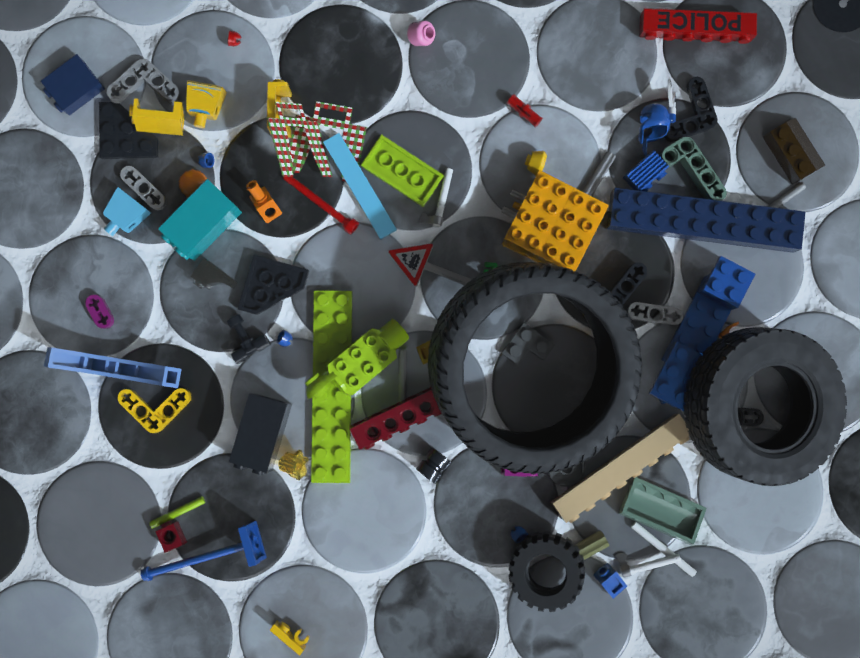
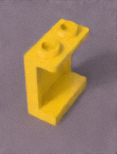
(277, 90)
(158, 121)

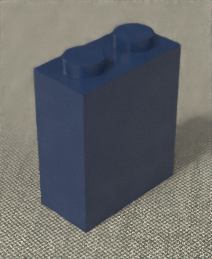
(72, 85)

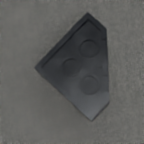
(119, 136)
(270, 284)

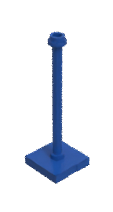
(251, 544)

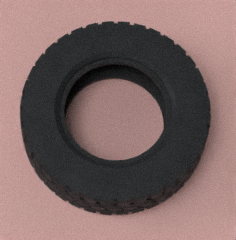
(813, 417)

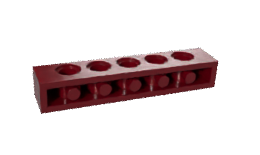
(395, 411)

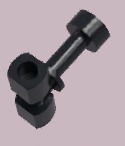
(248, 344)

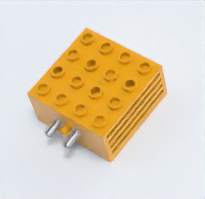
(553, 222)

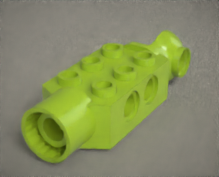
(359, 361)

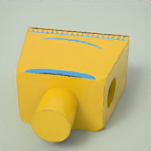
(204, 102)

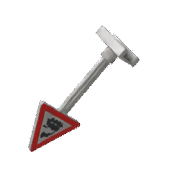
(414, 261)

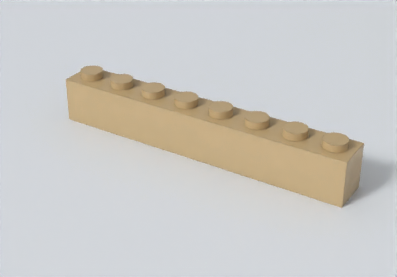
(621, 467)

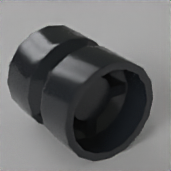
(433, 465)

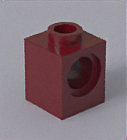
(166, 543)

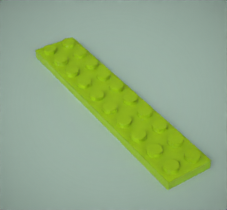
(333, 409)

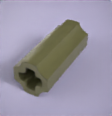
(592, 544)

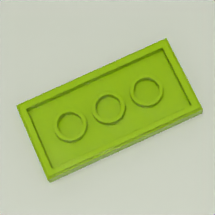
(402, 170)

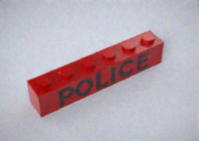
(698, 25)

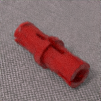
(524, 110)

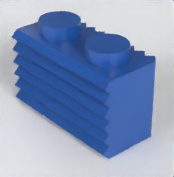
(646, 171)

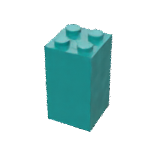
(199, 221)

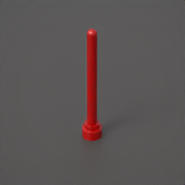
(349, 224)

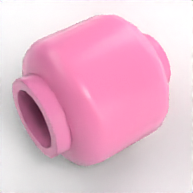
(421, 33)

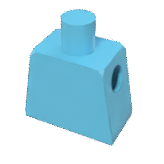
(123, 212)

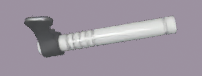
(437, 219)
(626, 571)

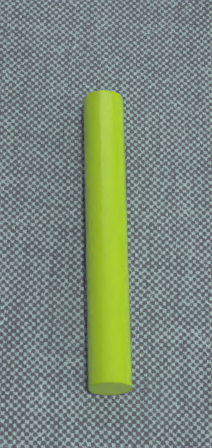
(177, 512)

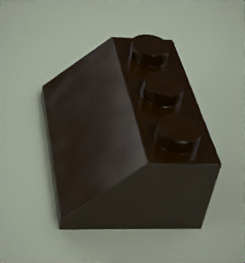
(793, 150)

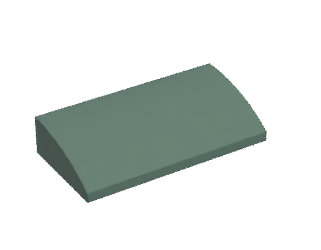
(663, 511)

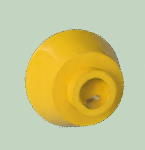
(536, 161)

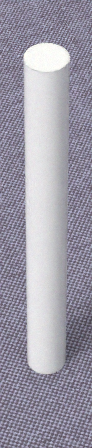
(662, 548)

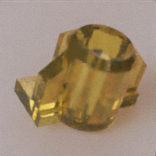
(293, 464)

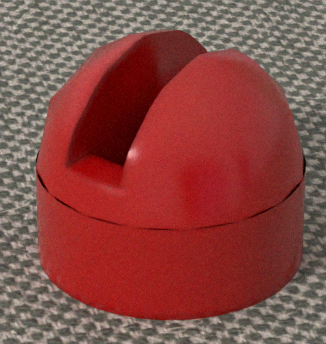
(232, 38)

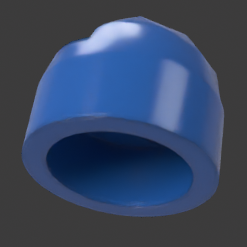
(210, 160)
(283, 338)
(519, 534)

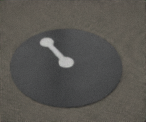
(838, 14)

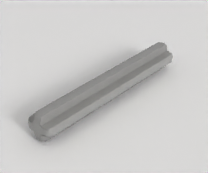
(599, 173)

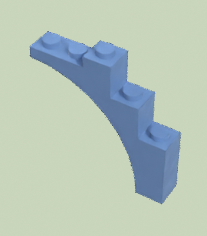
(112, 367)

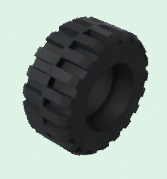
(541, 596)

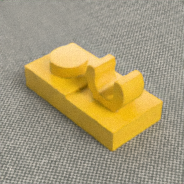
(283, 632)

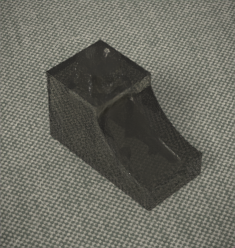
(209, 275)

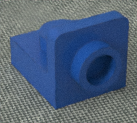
(610, 580)

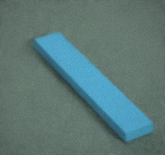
(359, 186)

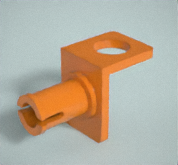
(262, 201)

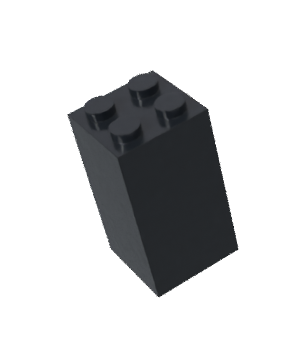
(260, 434)

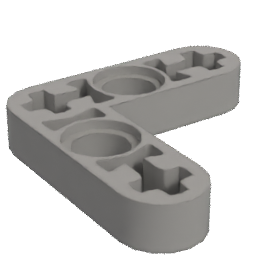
(145, 76)

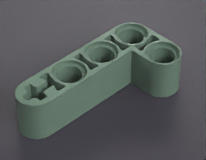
(696, 172)

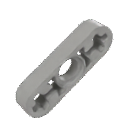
(135, 188)
(669, 310)

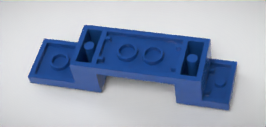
(700, 327)

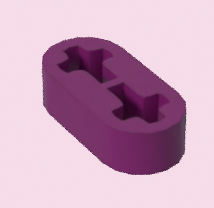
(95, 313)

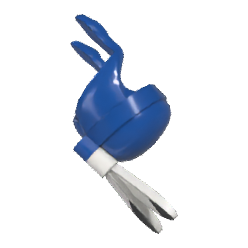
(658, 119)

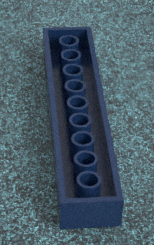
(706, 220)

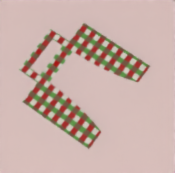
(352, 135)
(281, 141)

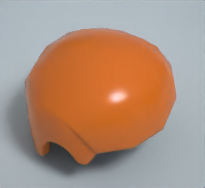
(191, 181)

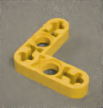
(158, 414)

